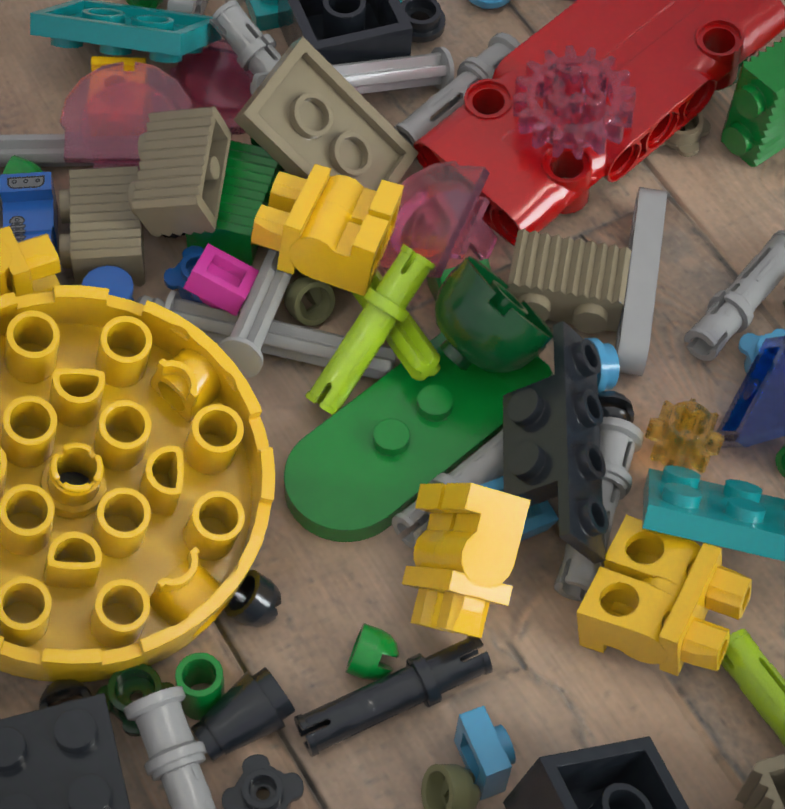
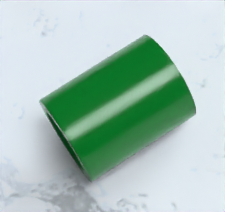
(195, 670)

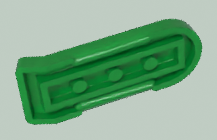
(391, 438)

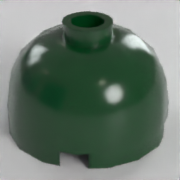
(486, 321)

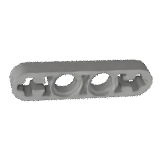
(640, 294)

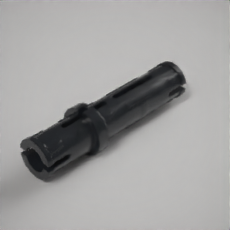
(417, 683)

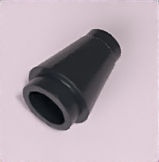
(244, 714)

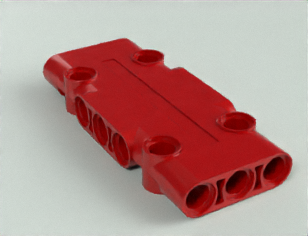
(674, 60)

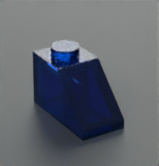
(759, 404)

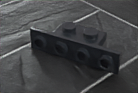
(555, 443)

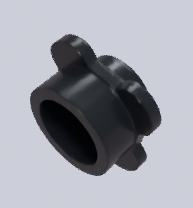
(260, 775)

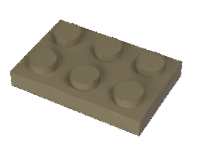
(315, 116)

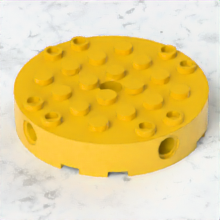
(174, 492)

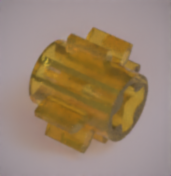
(684, 435)

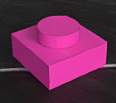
(221, 280)

